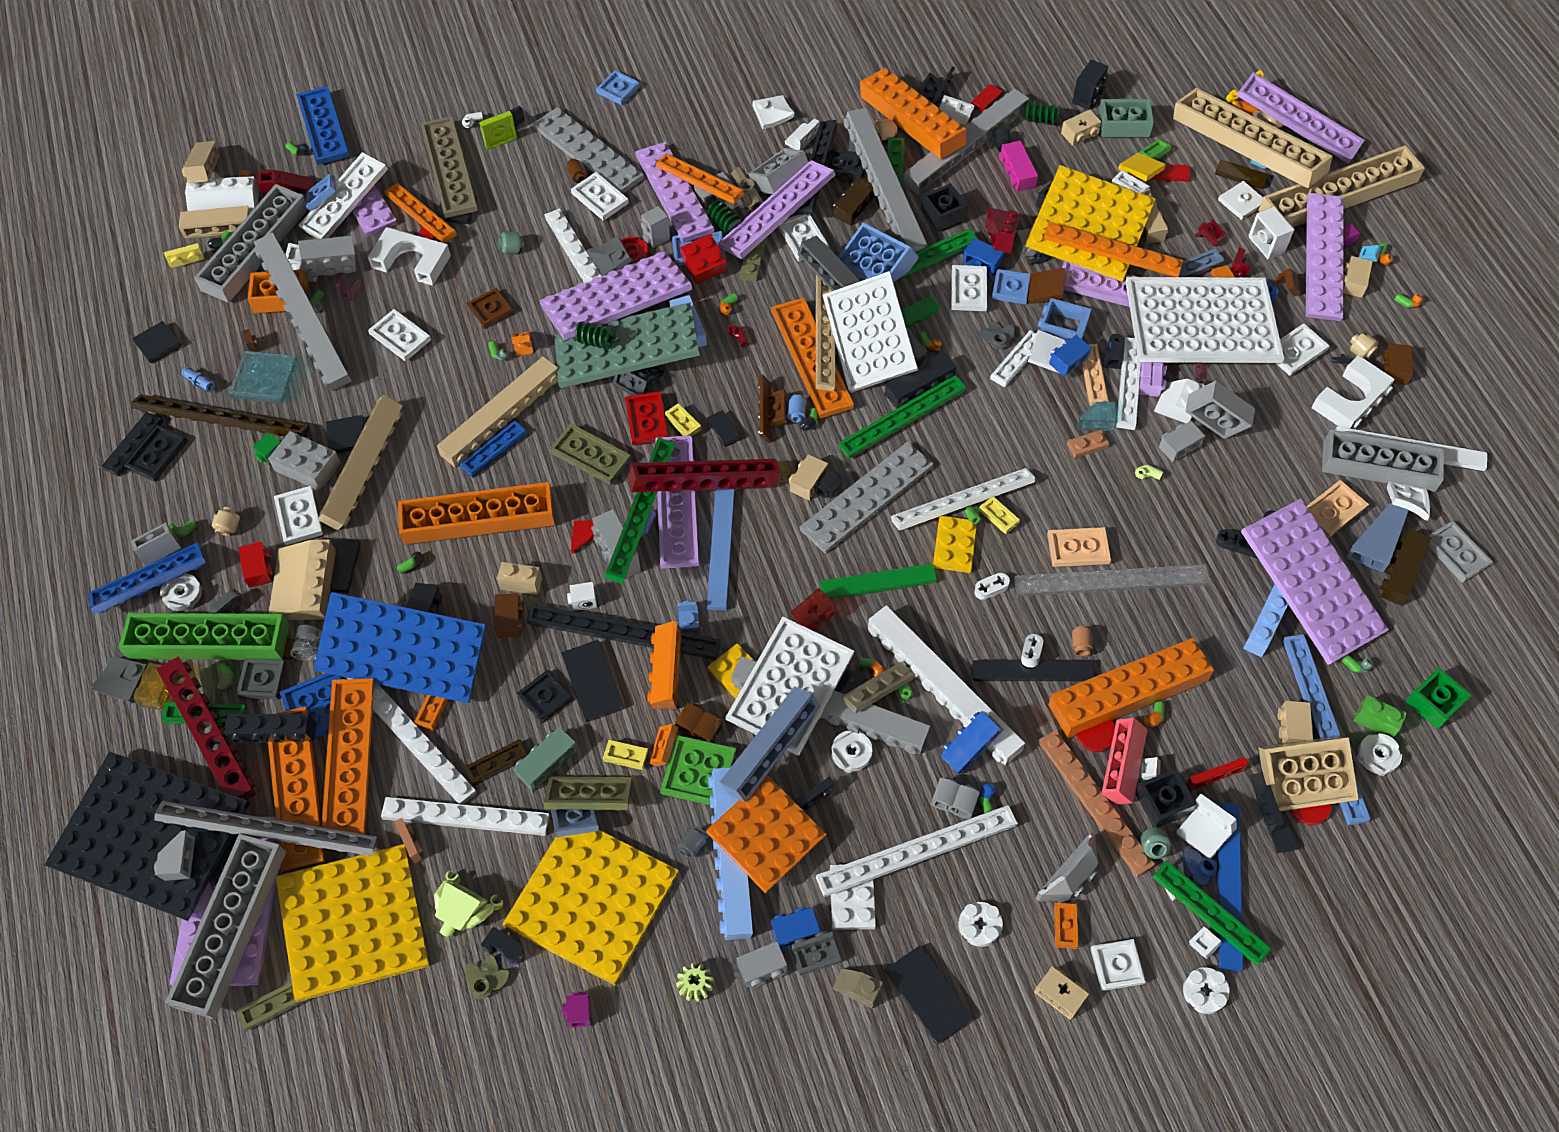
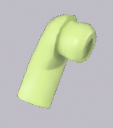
(1147, 471)

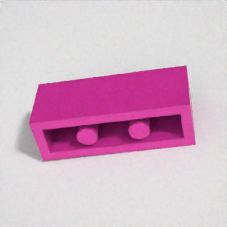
(1018, 166)

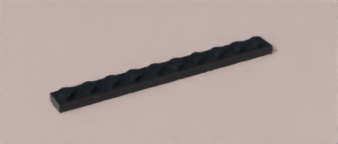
(616, 630)

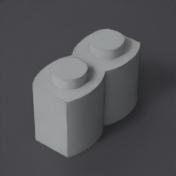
(955, 798)

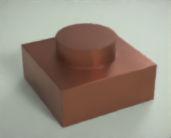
(250, 340)

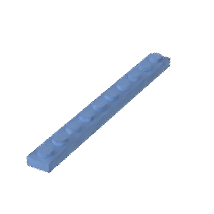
(1321, 714)

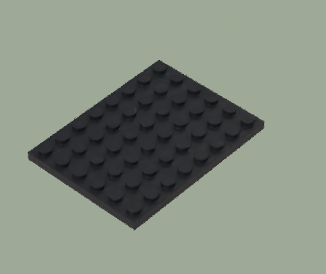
(117, 839)

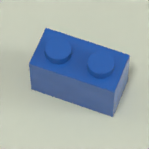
(982, 254)
(1069, 355)
(794, 927)

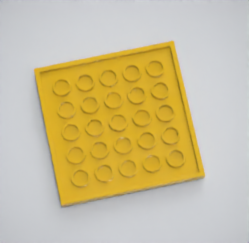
(1095, 208)
(591, 901)
(351, 922)

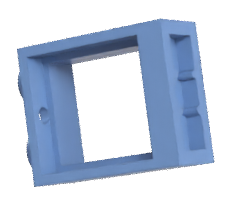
(1066, 310)

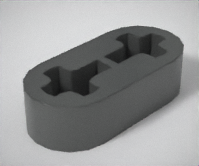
(227, 603)

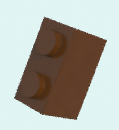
(1398, 362)
(508, 615)

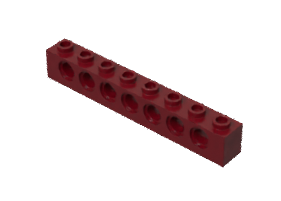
(703, 475)
(170, 674)

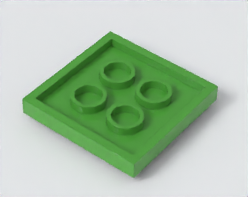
(691, 765)

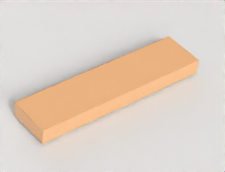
(1094, 377)

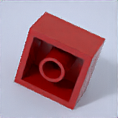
(703, 258)

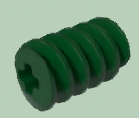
(1042, 112)
(723, 216)
(595, 335)

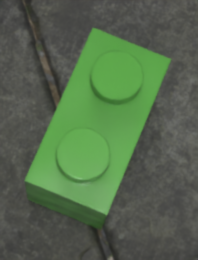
(1379, 716)

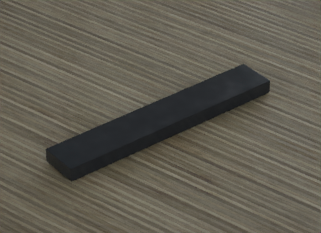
(1045, 670)

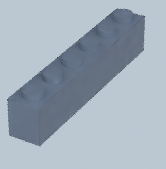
(770, 744)

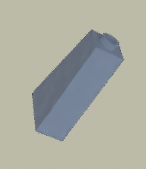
(1380, 539)

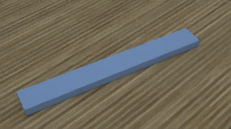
(720, 550)

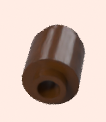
(576, 170)

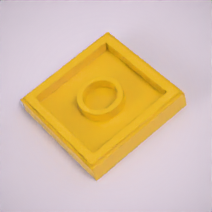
(1141, 166)

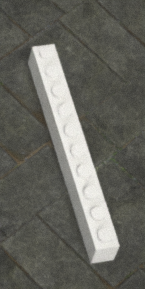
(939, 679)

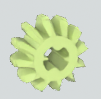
(696, 974)

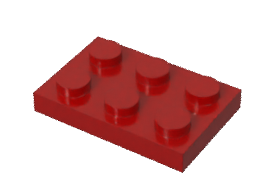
(646, 417)

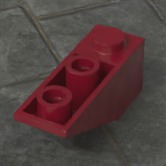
(290, 181)

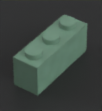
(545, 758)

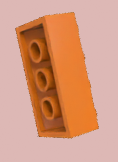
(665, 666)

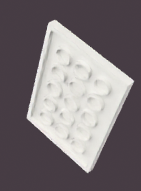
(870, 332)
(790, 659)

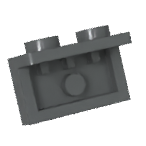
(815, 952)

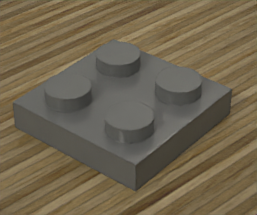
(261, 679)

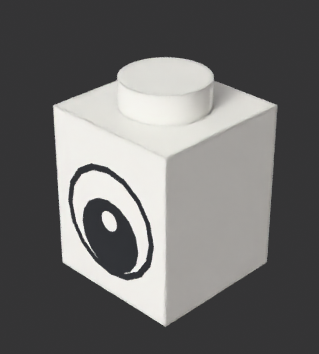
(582, 596)

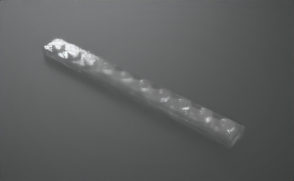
(1111, 580)

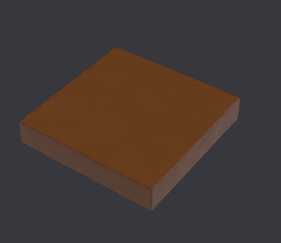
(1047, 285)
(490, 308)

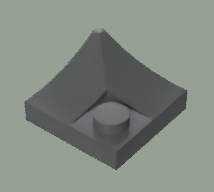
(609, 256)
(120, 679)

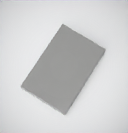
(1458, 551)

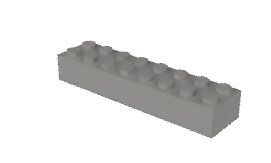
(236, 258)
(226, 927)

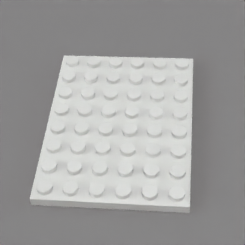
(1203, 320)

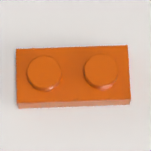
(663, 745)
(1066, 925)

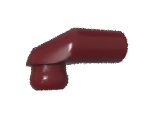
(739, 334)

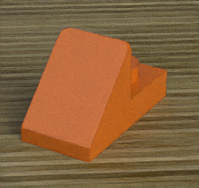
(522, 343)

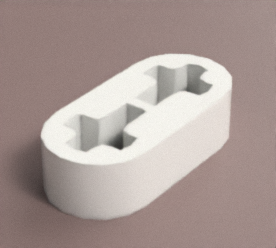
(991, 585)
(1035, 651)

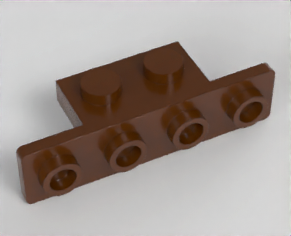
(772, 408)

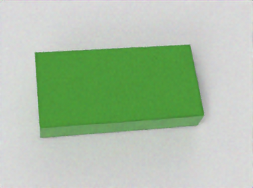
(1156, 149)

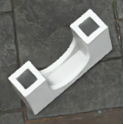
(396, 242)
(1349, 413)

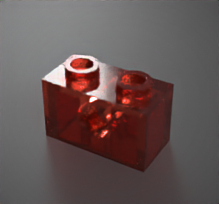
(817, 602)

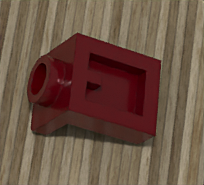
(1211, 232)
(1239, 266)

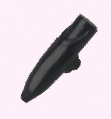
(1038, 259)
(1342, 359)

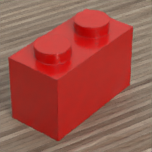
(255, 564)

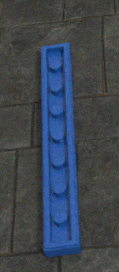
(1230, 888)

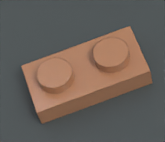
(1088, 444)
(413, 847)

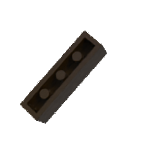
(854, 200)
(1404, 567)

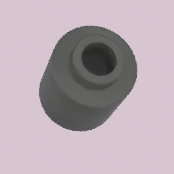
(692, 842)

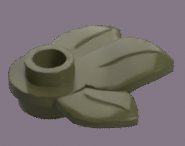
(487, 975)

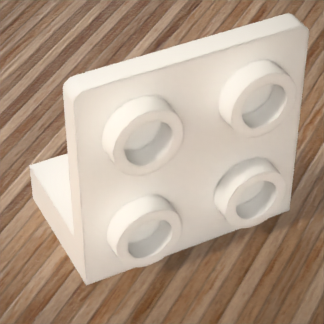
(1207, 827)

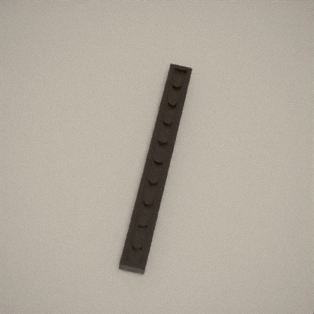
(218, 416)

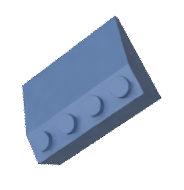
(876, 253)

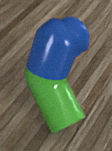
(985, 796)

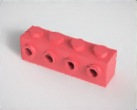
(1124, 761)

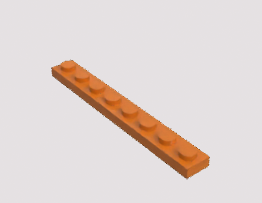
(1113, 249)

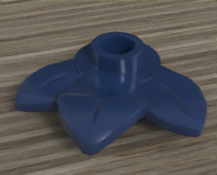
(1197, 867)

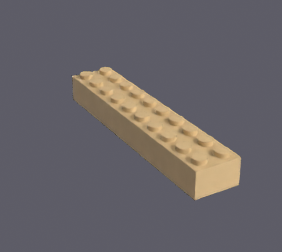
(1253, 137)
(1353, 183)

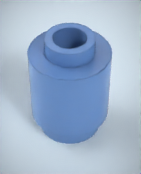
(797, 408)

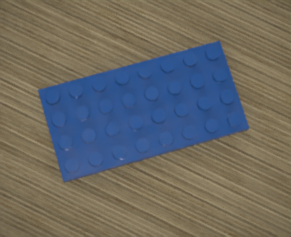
(400, 647)

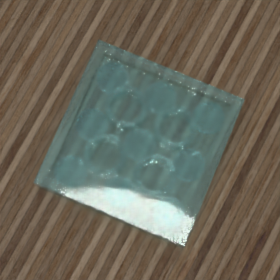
(263, 377)

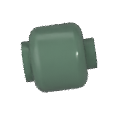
(510, 242)
(1155, 843)

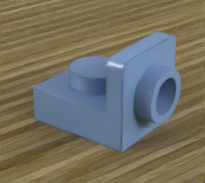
(688, 616)

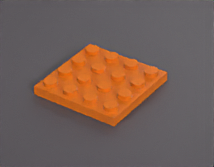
(766, 834)

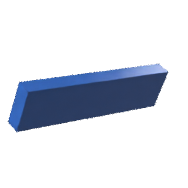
(493, 449)

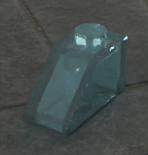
(1098, 417)

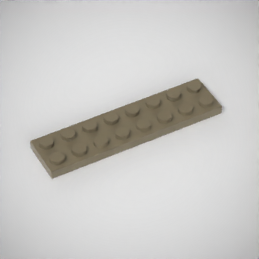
(449, 167)

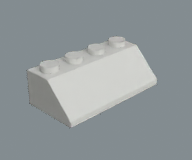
(222, 193)

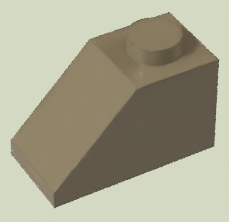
(858, 986)

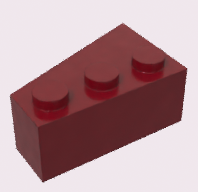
(1002, 228)

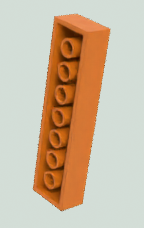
(913, 113)
(475, 513)
(1130, 687)

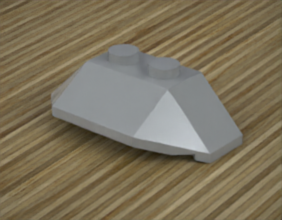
(1072, 874)

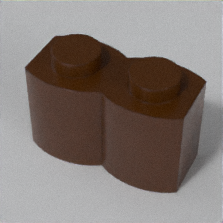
(699, 724)

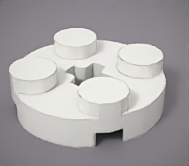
(185, 601)
(848, 761)
(1376, 764)
(971, 932)
(1215, 981)

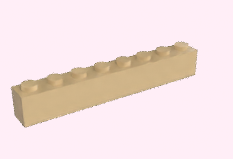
(498, 412)
(360, 462)

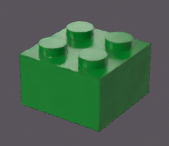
(1438, 698)

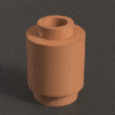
(1082, 641)

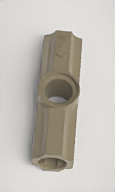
(743, 182)

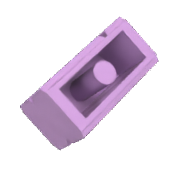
(1151, 378)

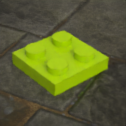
(498, 130)

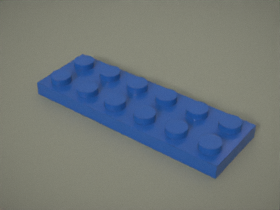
(322, 125)
(146, 578)

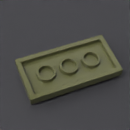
(590, 454)
(588, 793)

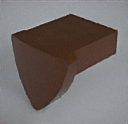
(1291, 280)

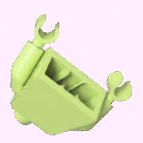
(461, 907)

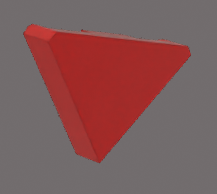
(581, 534)

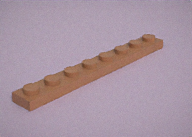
(1096, 803)

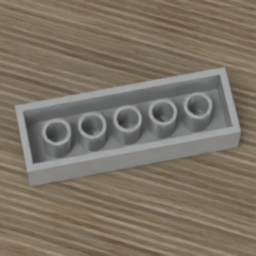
(1382, 460)

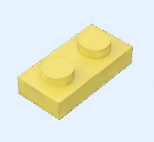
(184, 255)
(682, 420)
(999, 515)
(625, 755)

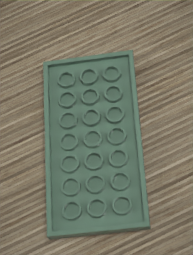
(639, 344)

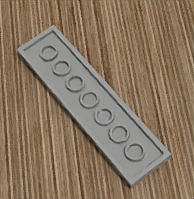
(588, 149)
(866, 497)

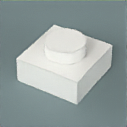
(1149, 768)
(1205, 942)

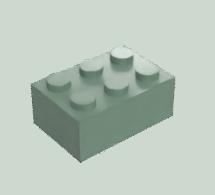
(1125, 117)

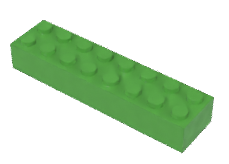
(204, 636)

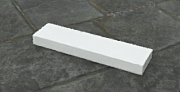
(1014, 361)

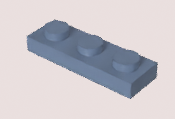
(1201, 263)

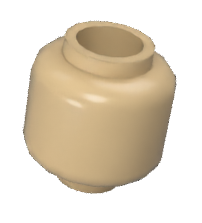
(886, 128)
(1364, 345)
(225, 521)

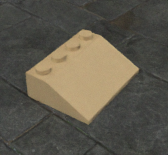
(303, 580)
(1310, 772)

